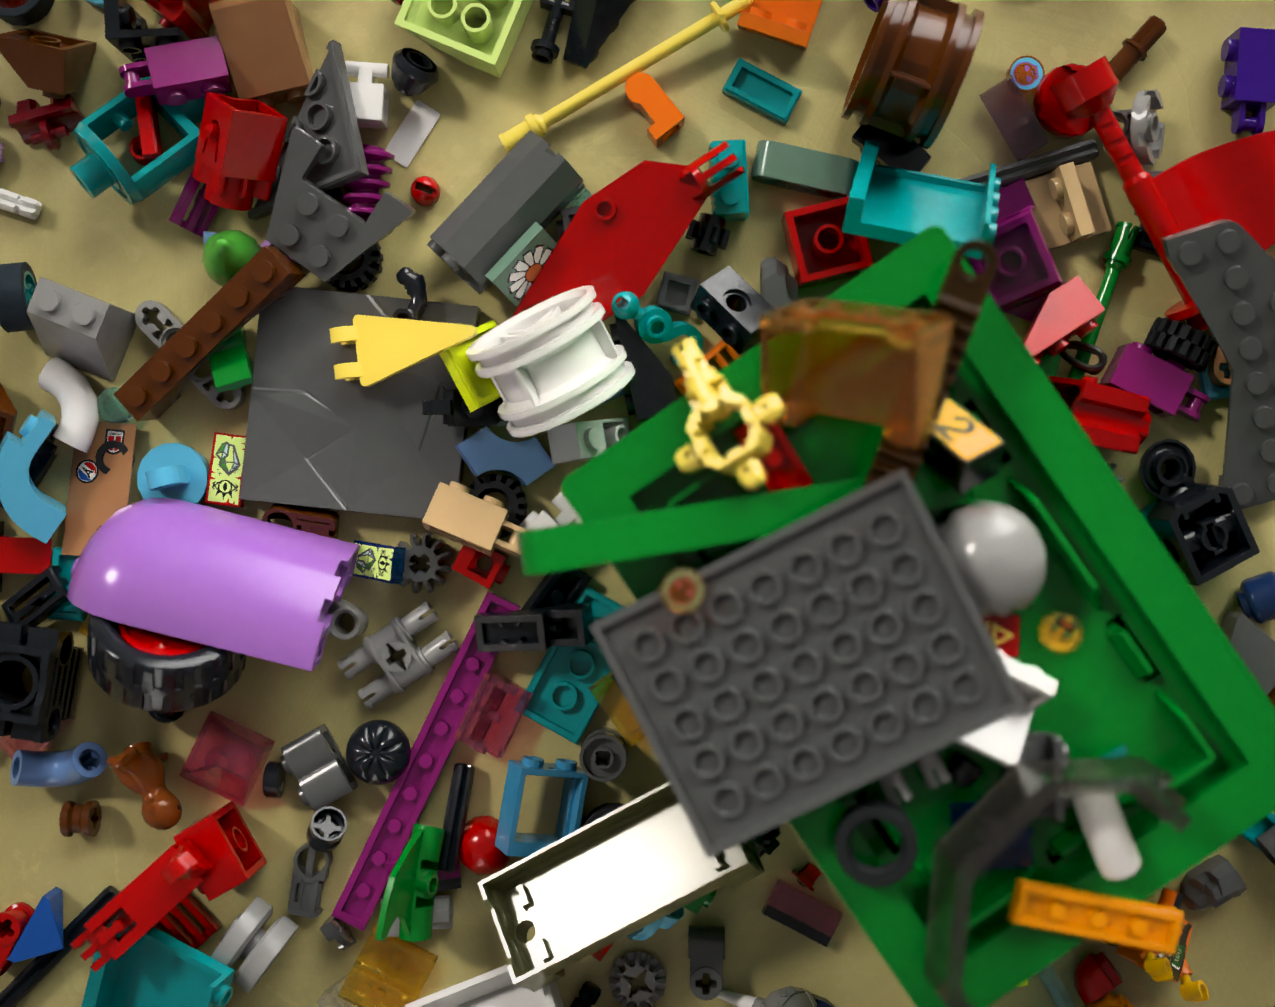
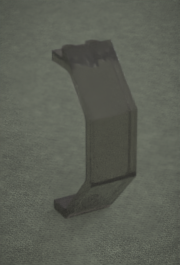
(998, 820)

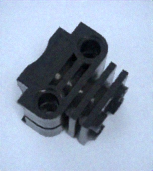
(55, 673)

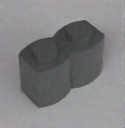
(318, 767)

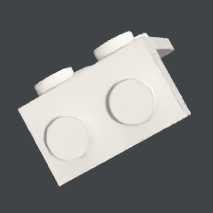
(1006, 737)

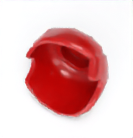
(479, 849)

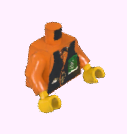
(1169, 966)

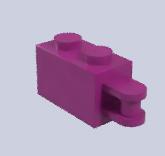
(179, 72)
(1164, 381)

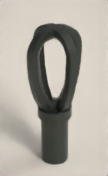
(1083, 346)

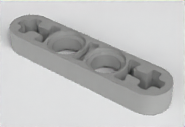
(152, 330)

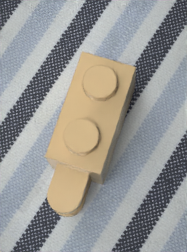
(471, 520)

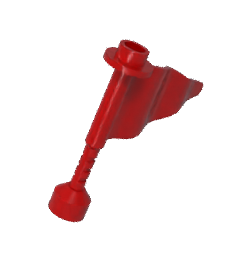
(1217, 184)

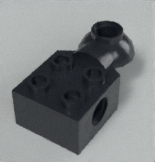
(1194, 520)

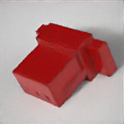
(807, 876)

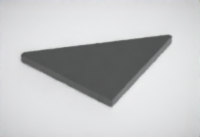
(332, 120)

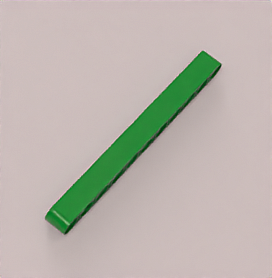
(699, 524)

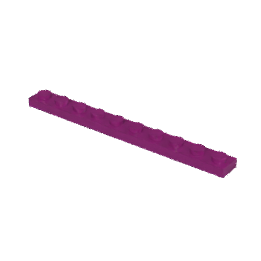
(418, 780)

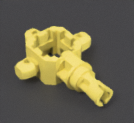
(715, 402)

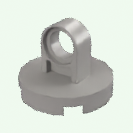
(1143, 126)

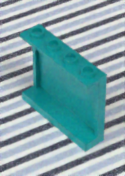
(902, 203)
(159, 974)

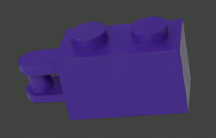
(1248, 77)

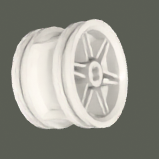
(552, 362)

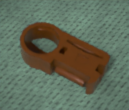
(305, 518)

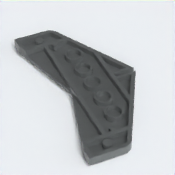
(1235, 294)

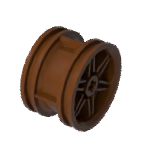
(913, 67)

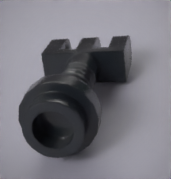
(544, 49)

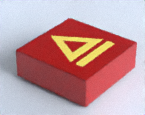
(1004, 632)

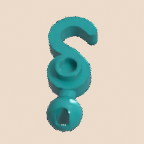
(652, 322)

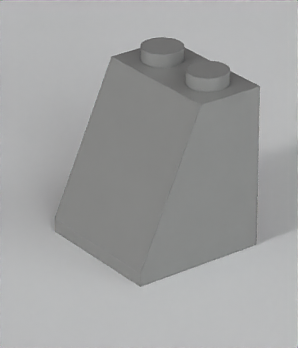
(80, 328)

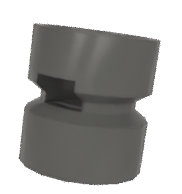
(603, 754)

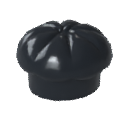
(378, 752)

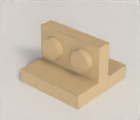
(1069, 205)

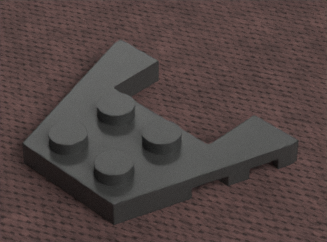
(316, 226)

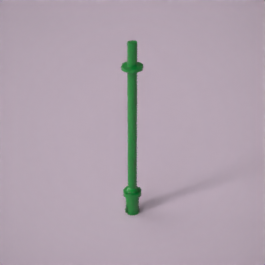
(1115, 261)

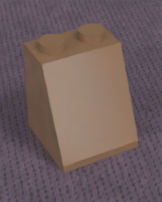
(264, 49)

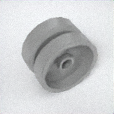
(253, 944)

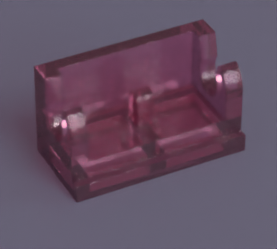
(493, 715)

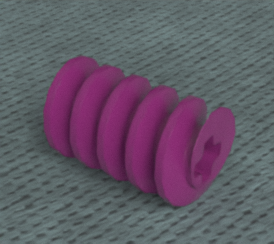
(365, 191)

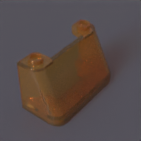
(856, 363)

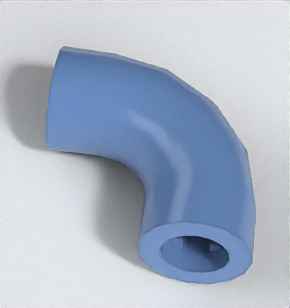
(58, 767)

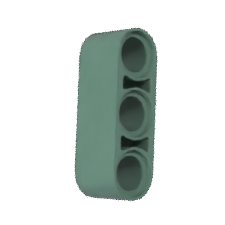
(803, 169)

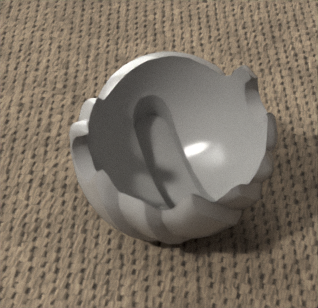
(995, 555)

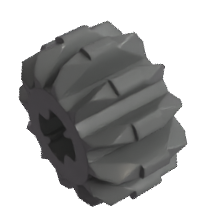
(436, 563)

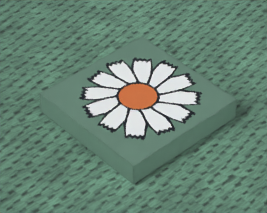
(522, 263)

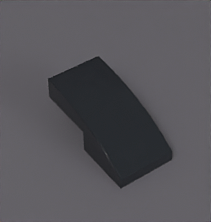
(892, 149)

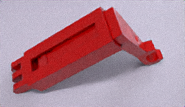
(143, 902)

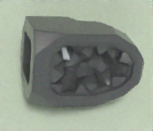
(777, 284)
(1211, 884)

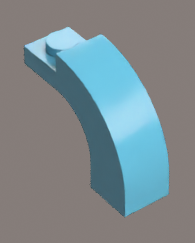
(20, 497)

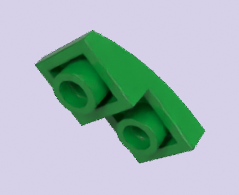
(232, 364)

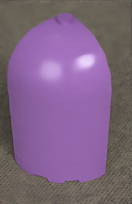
(215, 579)

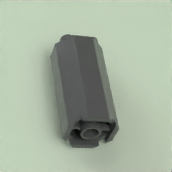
(521, 189)

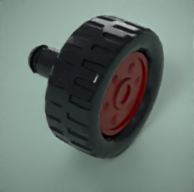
(158, 669)

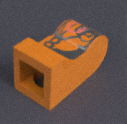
(648, 98)

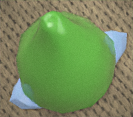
(227, 253)

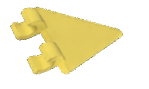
(393, 345)

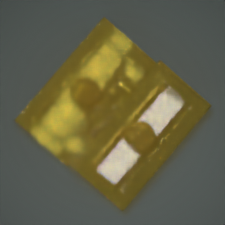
(387, 973)

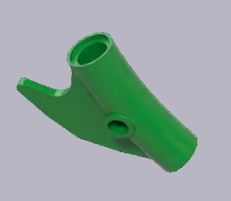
(413, 887)

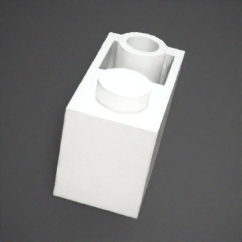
(585, 438)

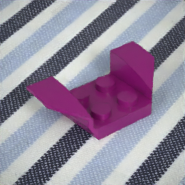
(1024, 262)

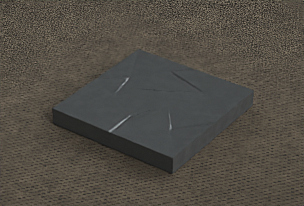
(337, 440)

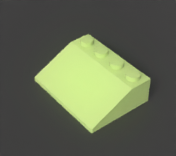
(468, 30)

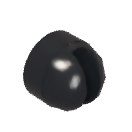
(964, 770)

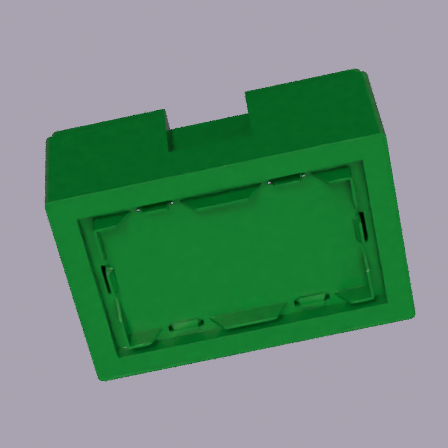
(1143, 676)

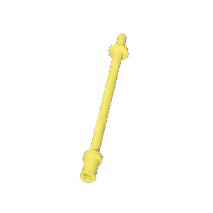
(540, 123)

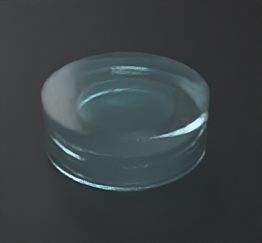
(110, 407)

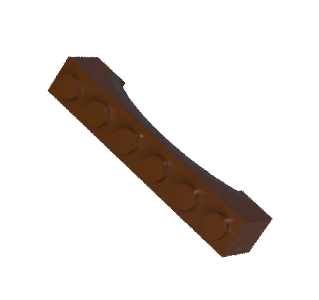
(244, 296)

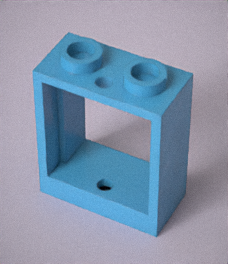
(570, 810)

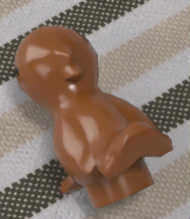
(144, 774)

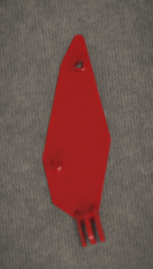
(628, 230)

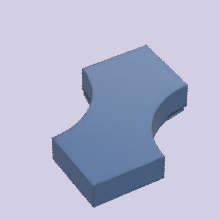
(488, 452)

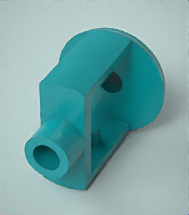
(103, 170)

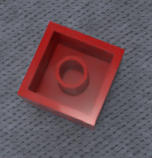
(819, 246)
(227, 846)

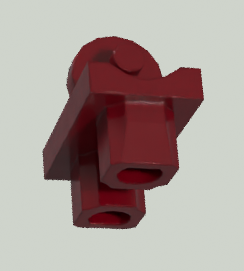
(46, 123)

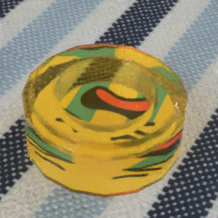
(1060, 632)

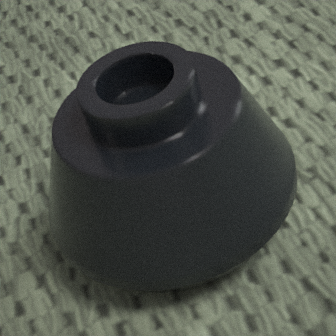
(413, 71)

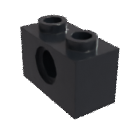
(731, 309)

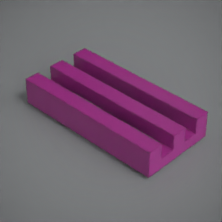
(201, 213)

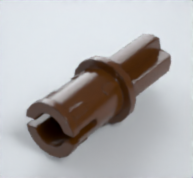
(1136, 47)

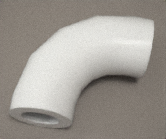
(77, 403)
(1107, 835)

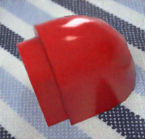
(1095, 977)

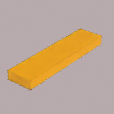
(1095, 916)

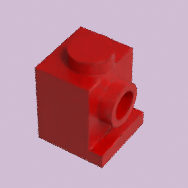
(468, 565)

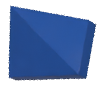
(44, 929)

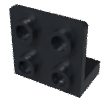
(130, 32)

